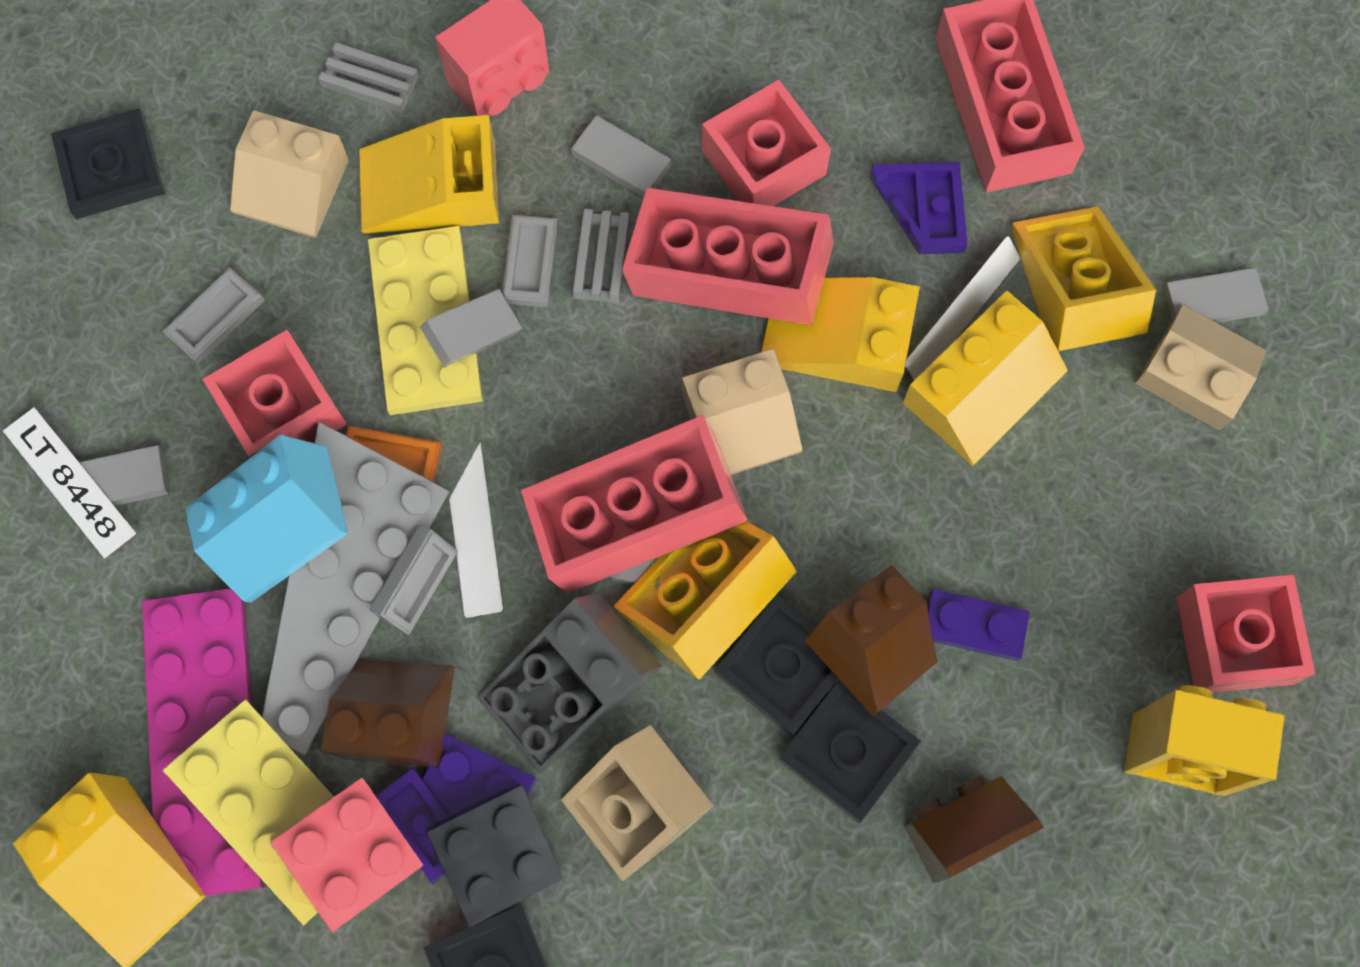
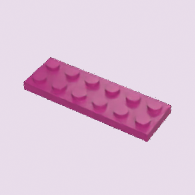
(193, 680)

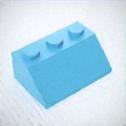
(268, 516)

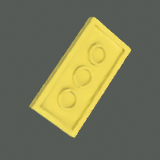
(412, 282)
(251, 794)

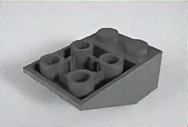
(568, 680)

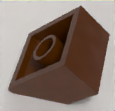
(877, 640)
(390, 713)
(971, 827)

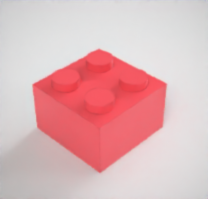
(494, 55)
(765, 147)
(272, 395)
(1245, 634)
(346, 854)

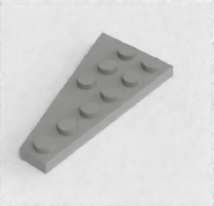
(330, 596)

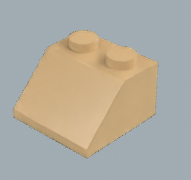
(286, 173)
(1202, 368)
(746, 409)
(636, 801)

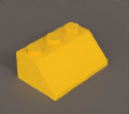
(987, 378)
(706, 594)

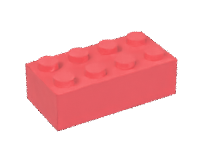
(1008, 92)
(729, 255)
(633, 505)

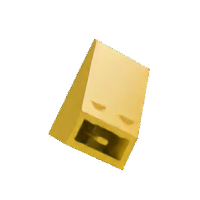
(431, 177)

